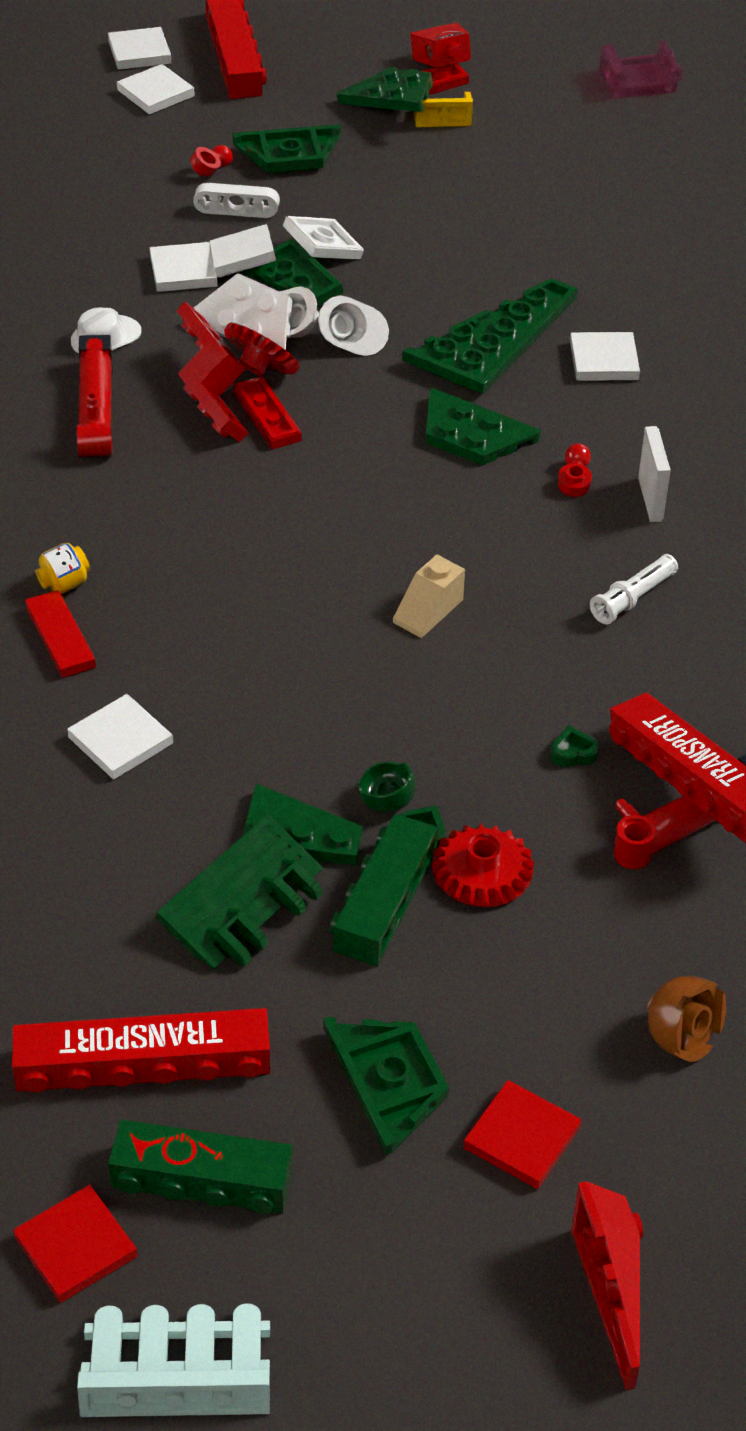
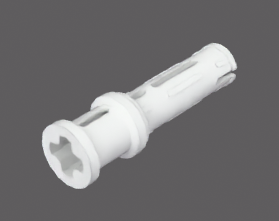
(624, 594)

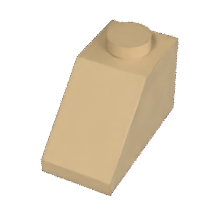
(430, 596)

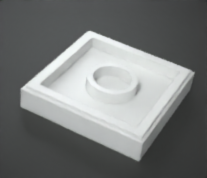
(139, 48)
(155, 89)
(323, 237)
(242, 250)
(183, 266)
(604, 356)
(654, 474)
(120, 736)

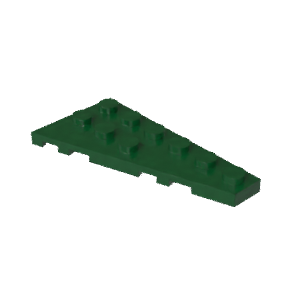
(490, 342)

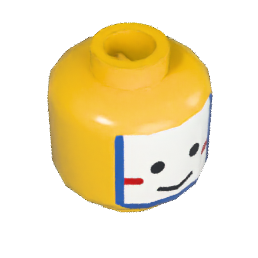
(62, 568)

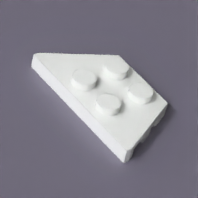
(249, 305)

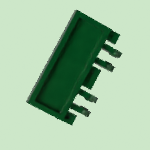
(238, 893)

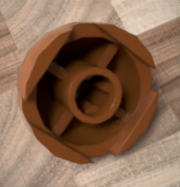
(686, 1015)

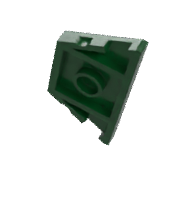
(390, 90)
(289, 148)
(473, 430)
(389, 1074)

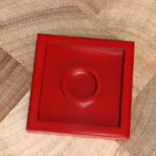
(522, 1134)
(75, 1243)

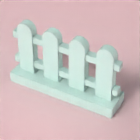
(175, 1387)

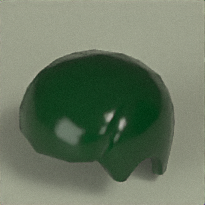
(387, 786)

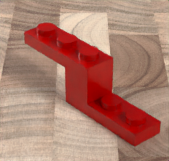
(211, 373)

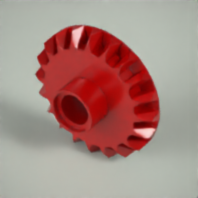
(260, 351)
(482, 866)

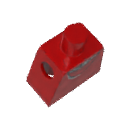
(447, 44)

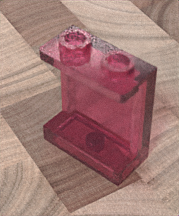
(640, 74)

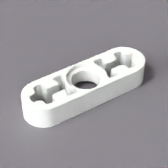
(216, 190)

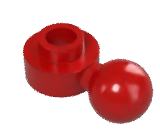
(207, 161)
(575, 477)

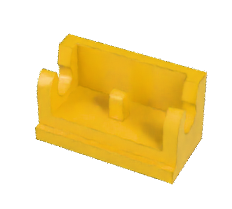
(445, 112)

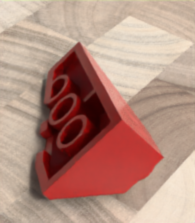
(610, 1253)

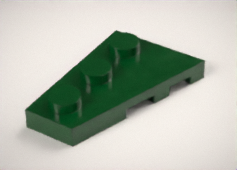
(297, 269)
(315, 830)

